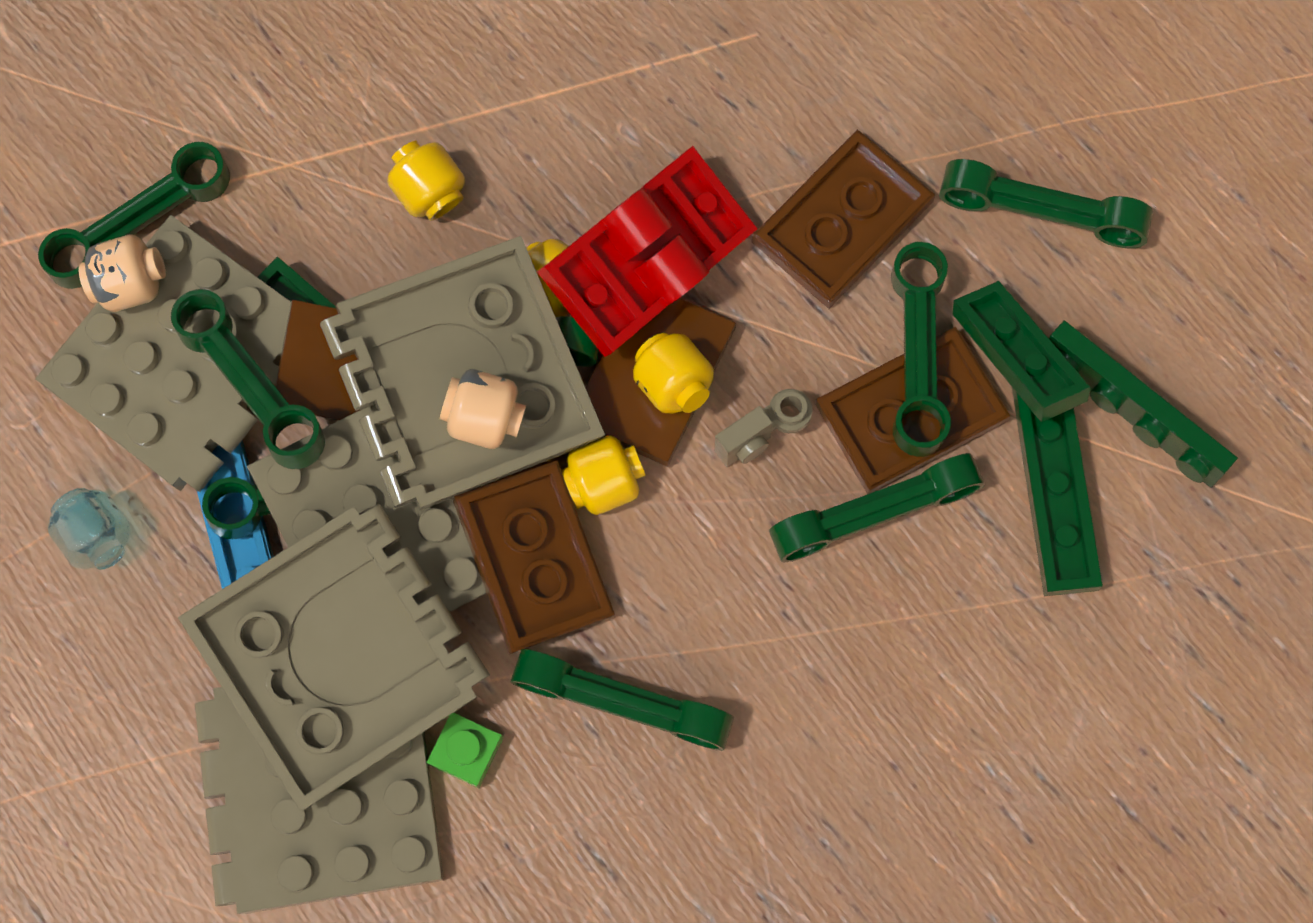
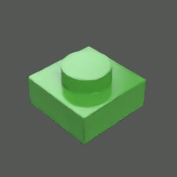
(465, 750)

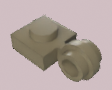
(749, 435)

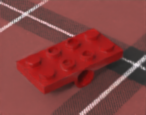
(647, 251)

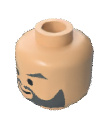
(121, 273)
(482, 409)

